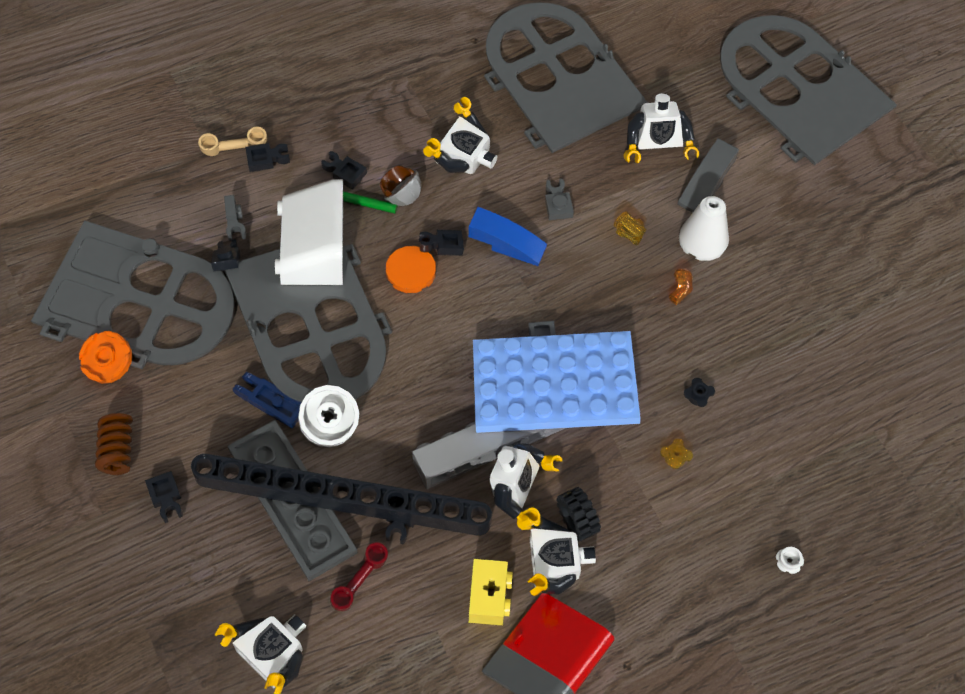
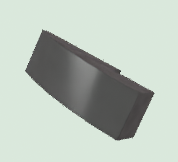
(709, 174)

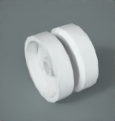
(339, 404)

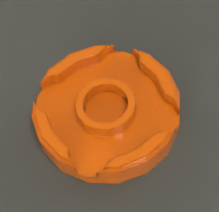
(410, 269)
(105, 357)

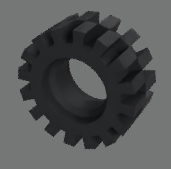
(578, 513)

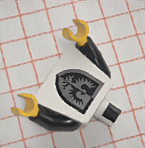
(659, 127)
(464, 144)
(515, 475)
(554, 554)
(268, 648)

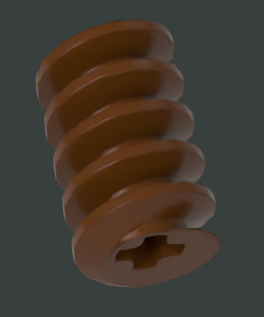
(113, 443)

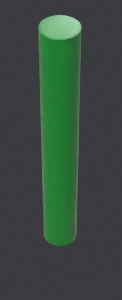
(369, 202)

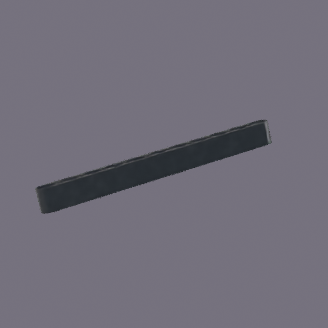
(352, 503)

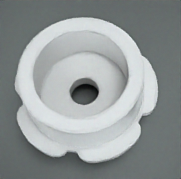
(793, 554)

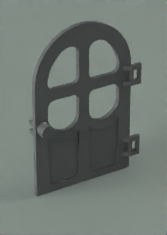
(577, 101)
(825, 112)
(98, 279)
(264, 298)

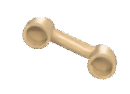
(210, 146)

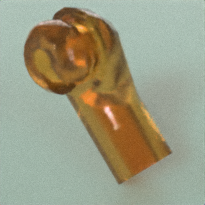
(684, 287)

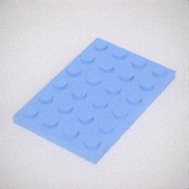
(555, 382)

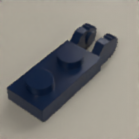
(269, 399)

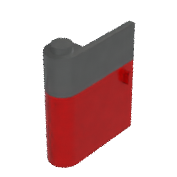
(549, 650)

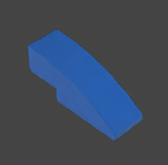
(506, 237)

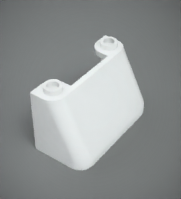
(312, 235)

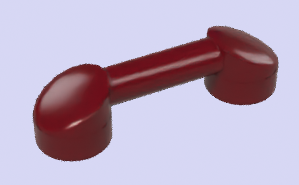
(375, 557)

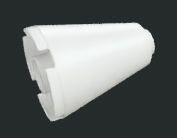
(706, 230)

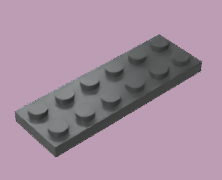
(308, 531)

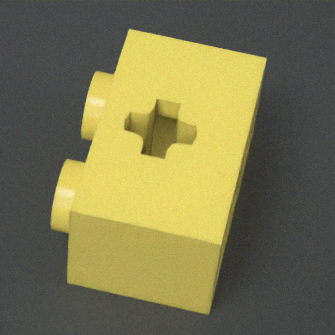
(485, 576)

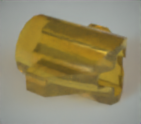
(630, 227)

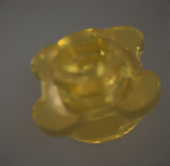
(676, 461)

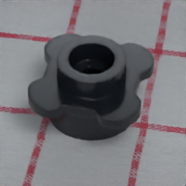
(699, 399)

